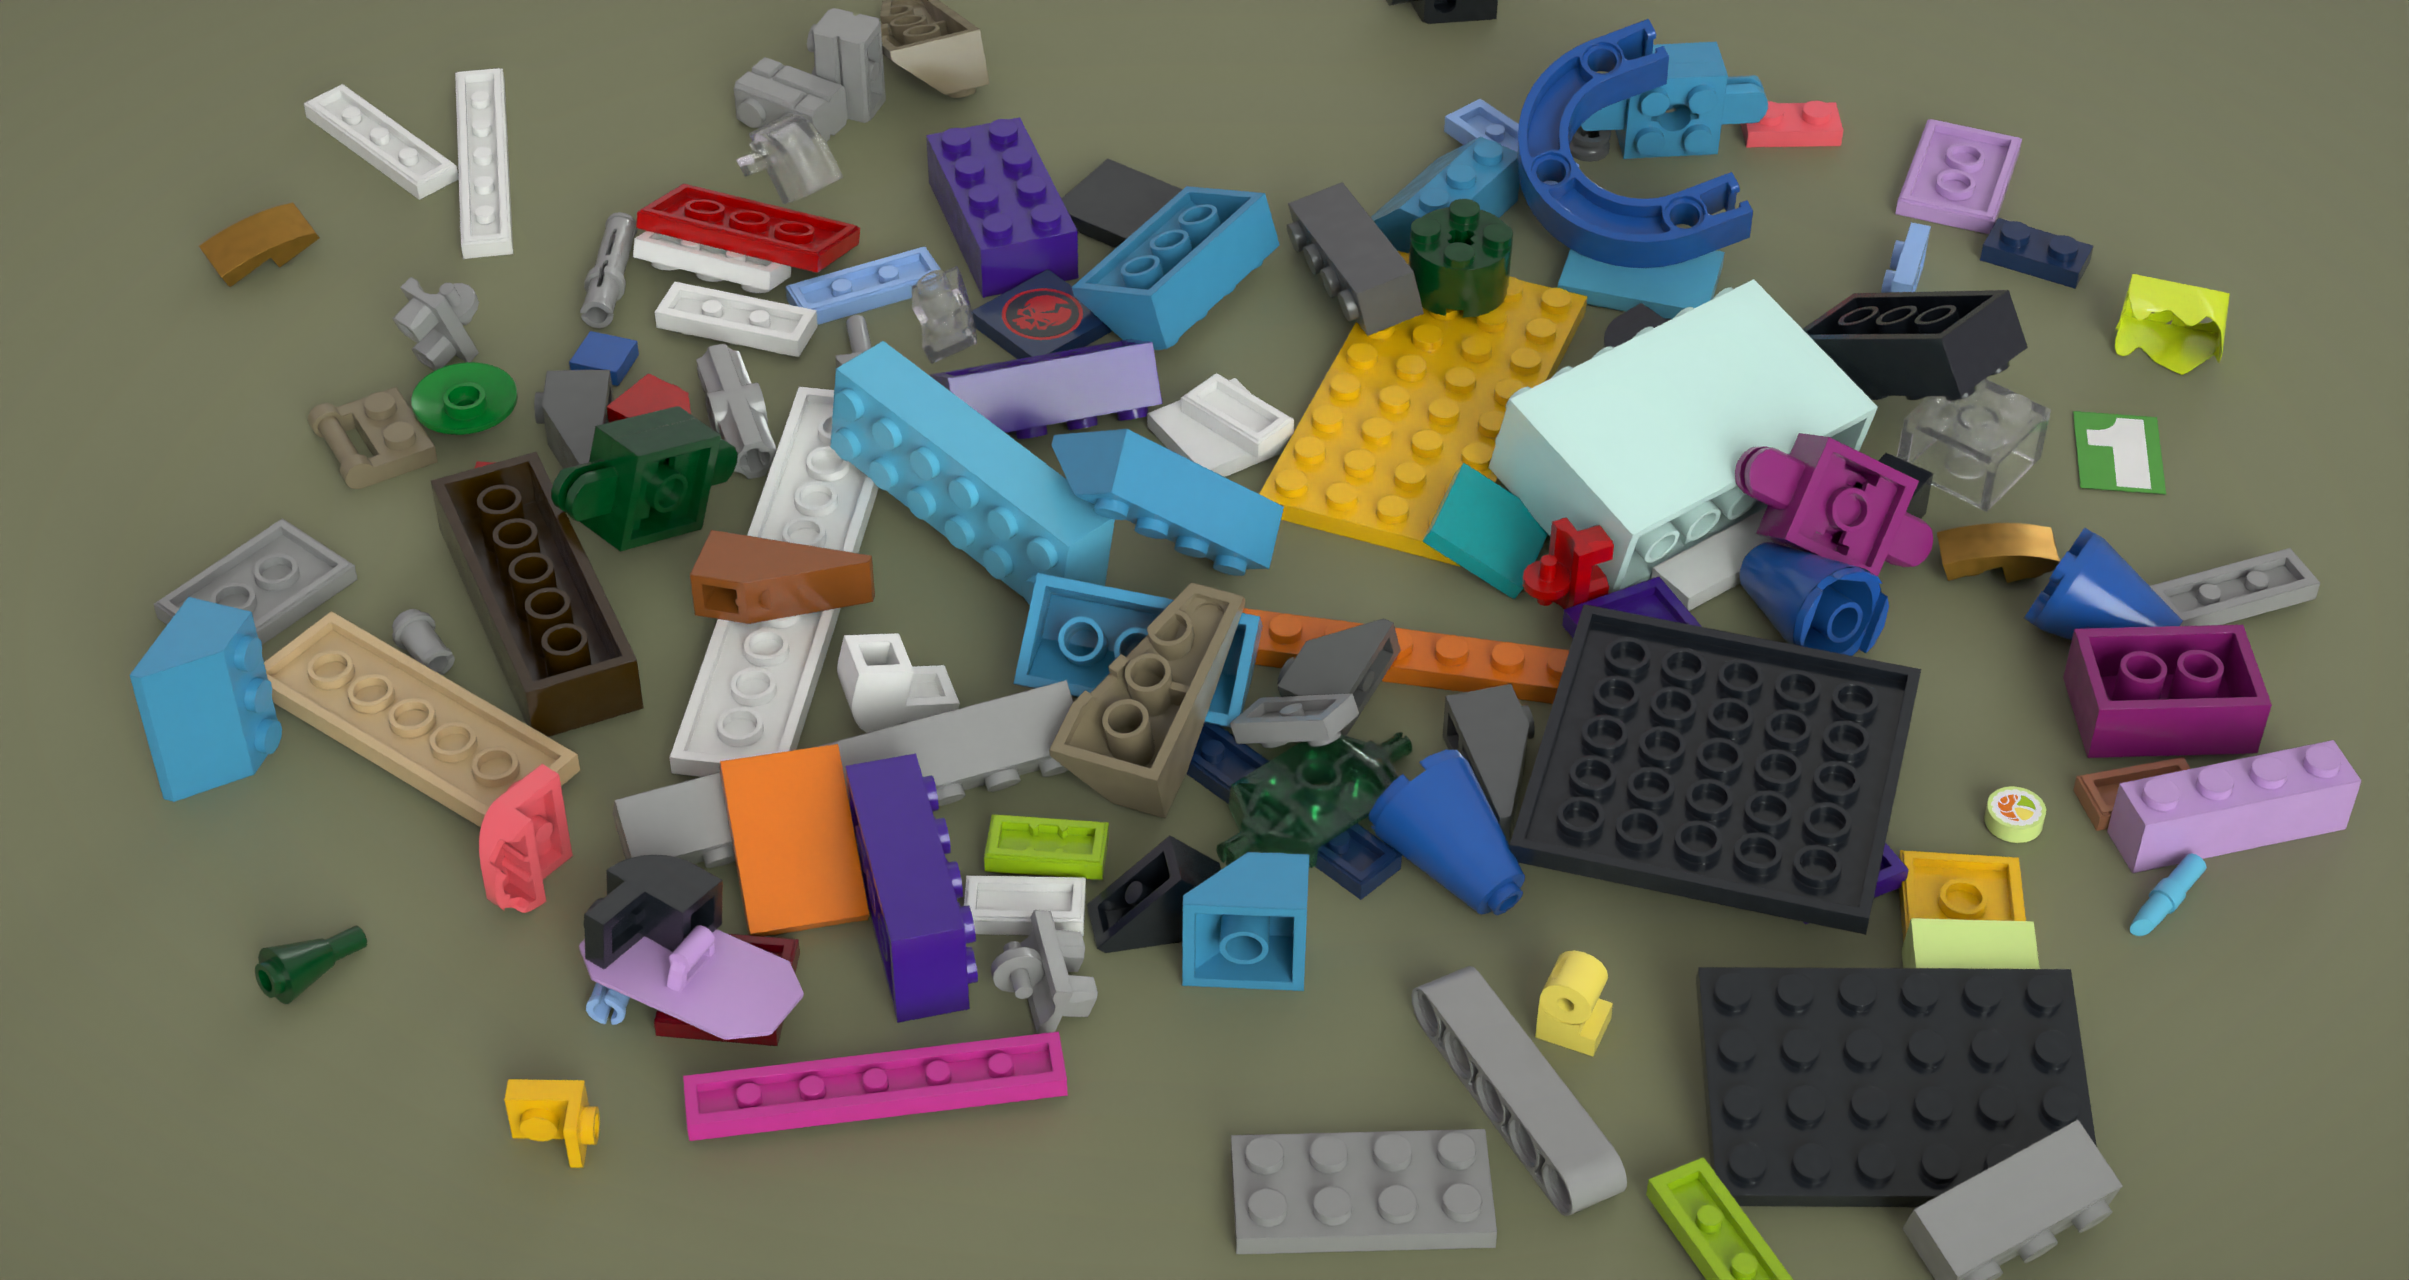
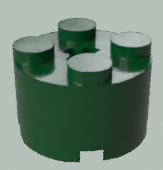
(1461, 259)

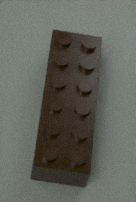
(537, 596)

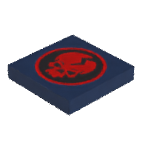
(1039, 318)

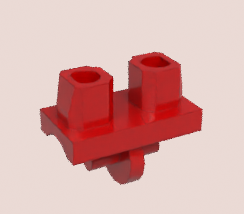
(1570, 569)

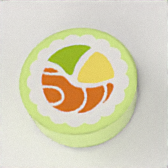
(2015, 814)

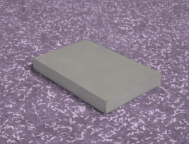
(272, 575)

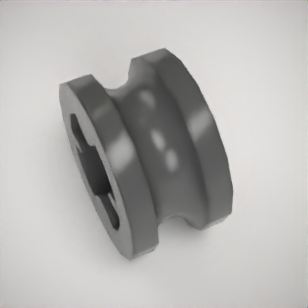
(1590, 145)

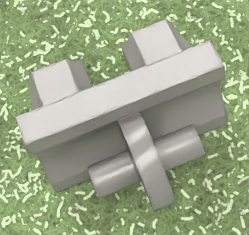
(438, 322)
(1040, 971)

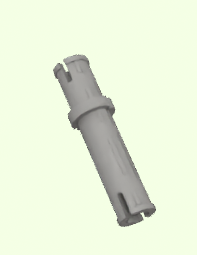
(606, 280)

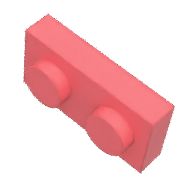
(1796, 126)

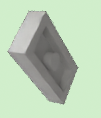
(1295, 719)

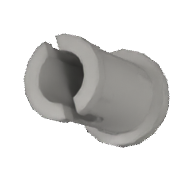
(417, 635)

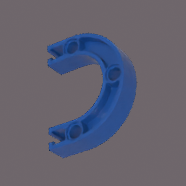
(1582, 213)

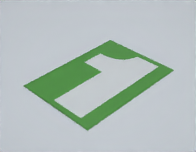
(2119, 452)

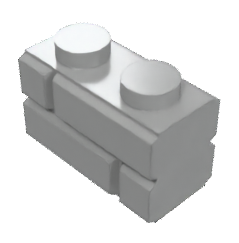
(851, 55)
(779, 90)

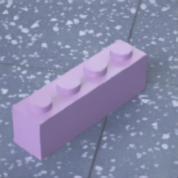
(2233, 806)

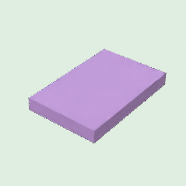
(1959, 176)

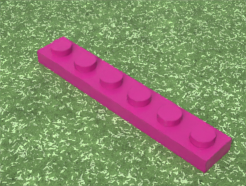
(874, 1086)

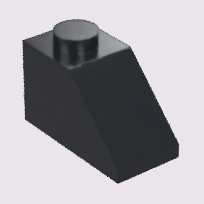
(1147, 900)

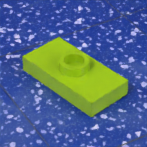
(1046, 846)

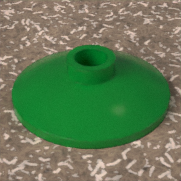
(464, 398)

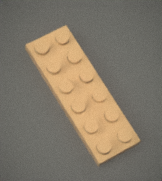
(409, 717)

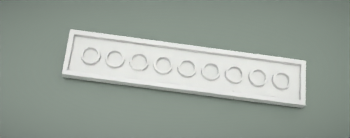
(765, 673)

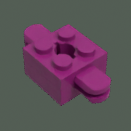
(1835, 503)

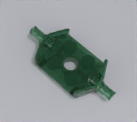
(1288, 815)

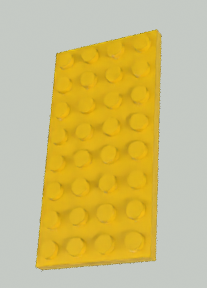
(1413, 409)

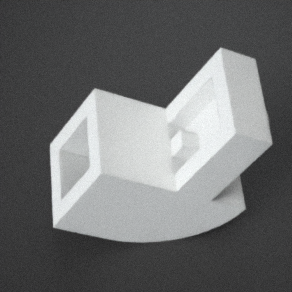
(885, 686)

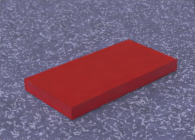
(749, 227)

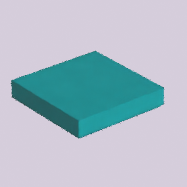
(1486, 531)

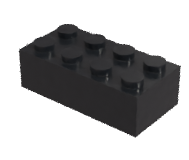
(1921, 341)

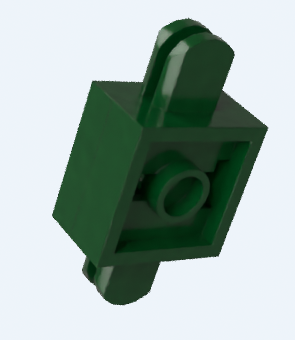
(646, 478)

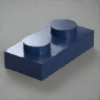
(2036, 252)

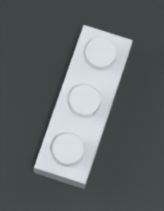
(710, 262)
(736, 319)

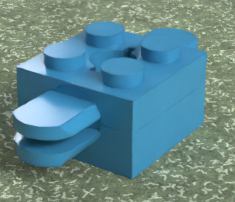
(1701, 103)

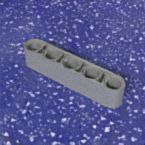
(1519, 1091)

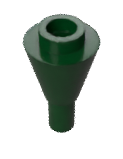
(293, 967)

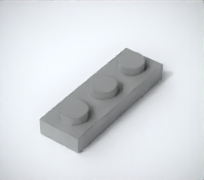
(2240, 589)

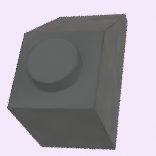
(1342, 664)

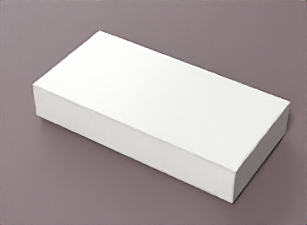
(1237, 415)
(1006, 902)

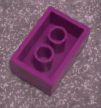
(2166, 691)

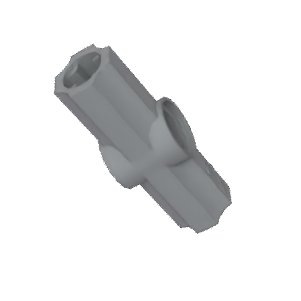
(737, 409)

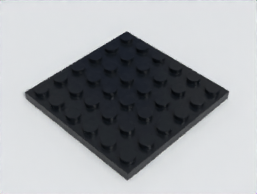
(1719, 768)

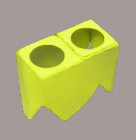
(2184, 341)

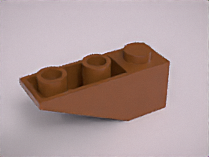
(774, 579)

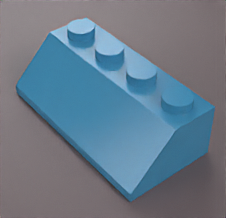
(1179, 264)
(1170, 498)
(1084, 626)

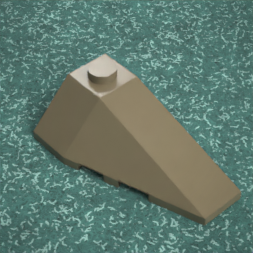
(934, 45)
(1146, 716)

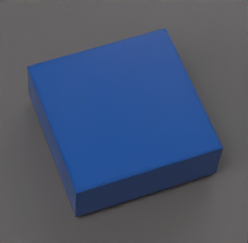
(606, 353)

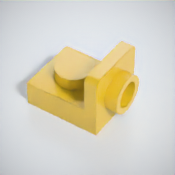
(553, 1111)

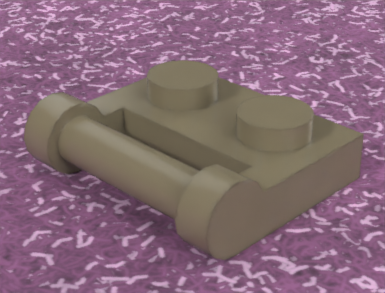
(386, 428)

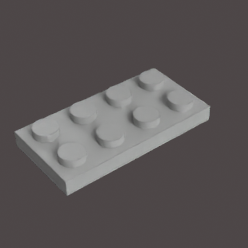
(1362, 1191)

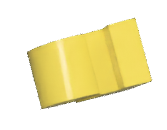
(1571, 1006)

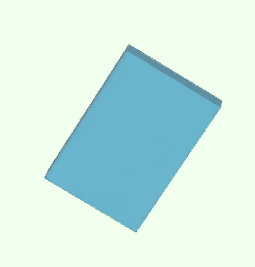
(1659, 288)

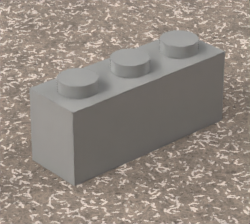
(2014, 1207)

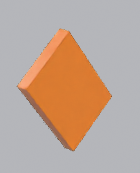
(793, 840)

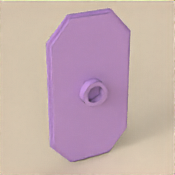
(707, 982)

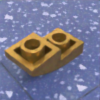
(247, 244)
(2016, 547)

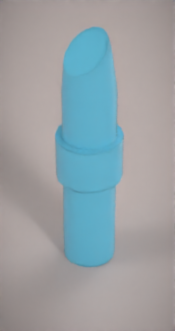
(2168, 894)

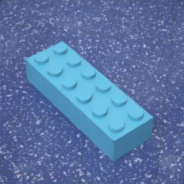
(964, 474)

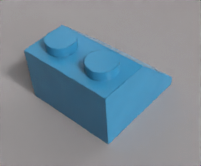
(1248, 925)

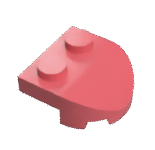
(524, 841)

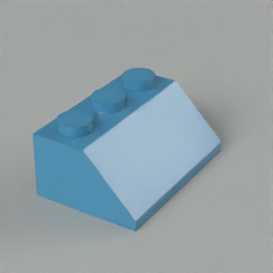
(1474, 171)
(206, 700)

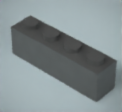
(1354, 259)

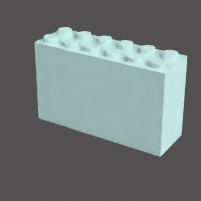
(1657, 425)

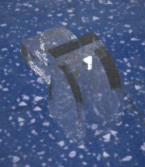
(793, 157)

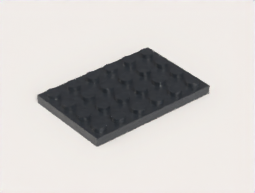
(1882, 1078)

